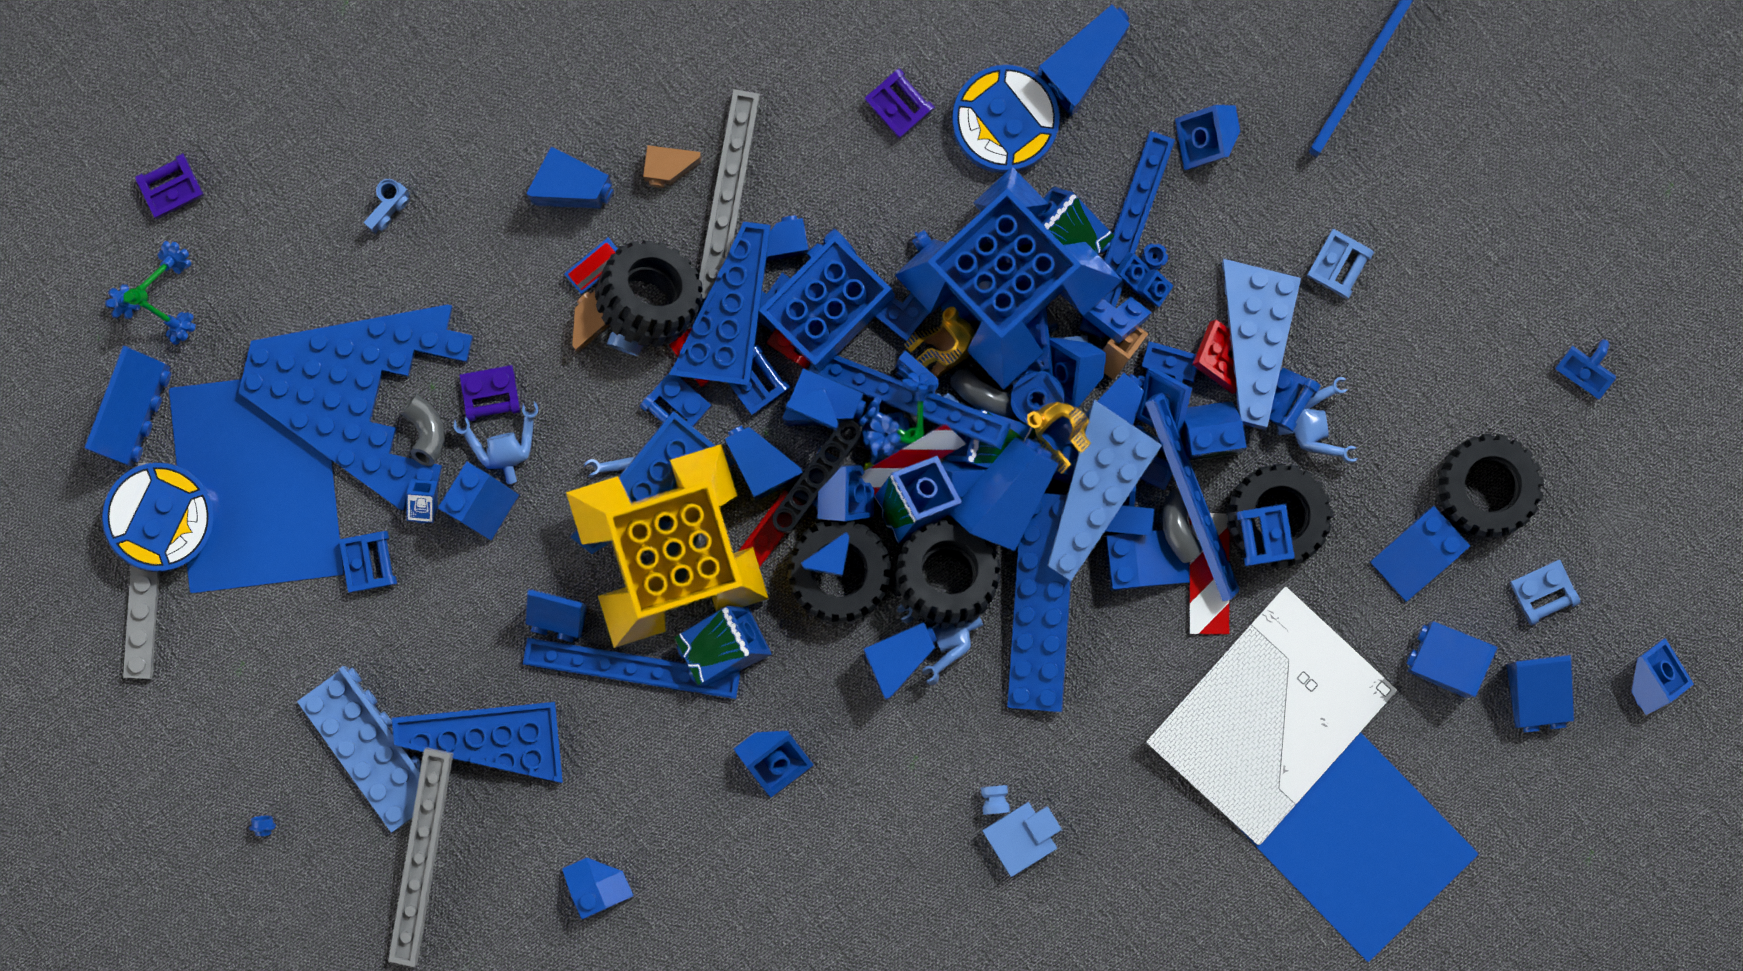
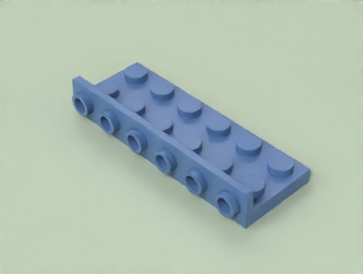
(365, 745)

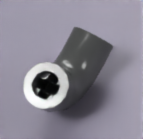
(980, 394)
(429, 428)
(1177, 528)

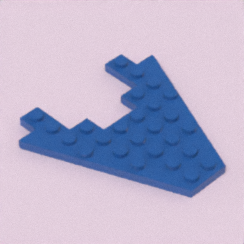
(328, 383)

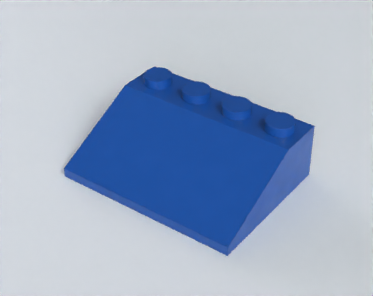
(827, 302)
(128, 407)

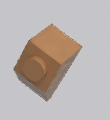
(668, 165)
(587, 321)
(1119, 354)

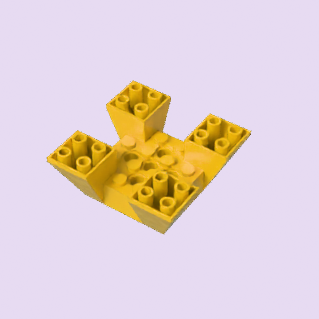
(713, 570)

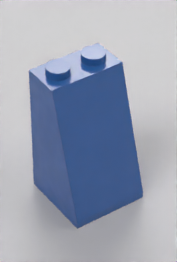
(1082, 59)
(1007, 493)

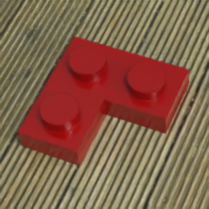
(1213, 356)

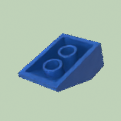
(1419, 553)
(1143, 562)
(556, 615)

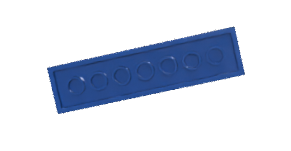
(1039, 615)

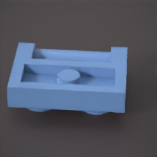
(1331, 260)
(1541, 583)

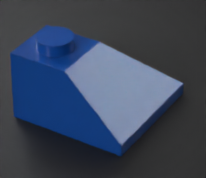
(1207, 135)
(1659, 678)
(773, 759)

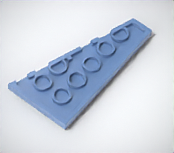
(1259, 325)
(1099, 486)

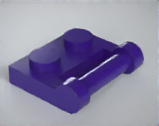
(893, 109)
(173, 193)
(489, 384)

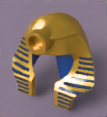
(1057, 426)

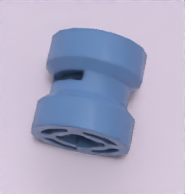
(995, 799)

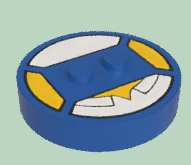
(1005, 119)
(157, 517)

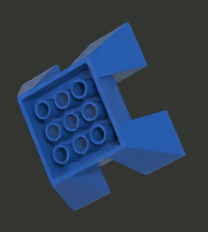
(958, 267)

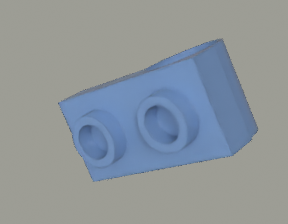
(381, 215)

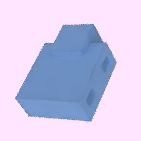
(1022, 837)

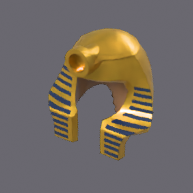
(951, 338)

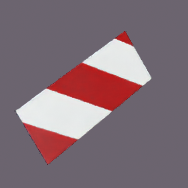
(936, 443)
(1207, 609)

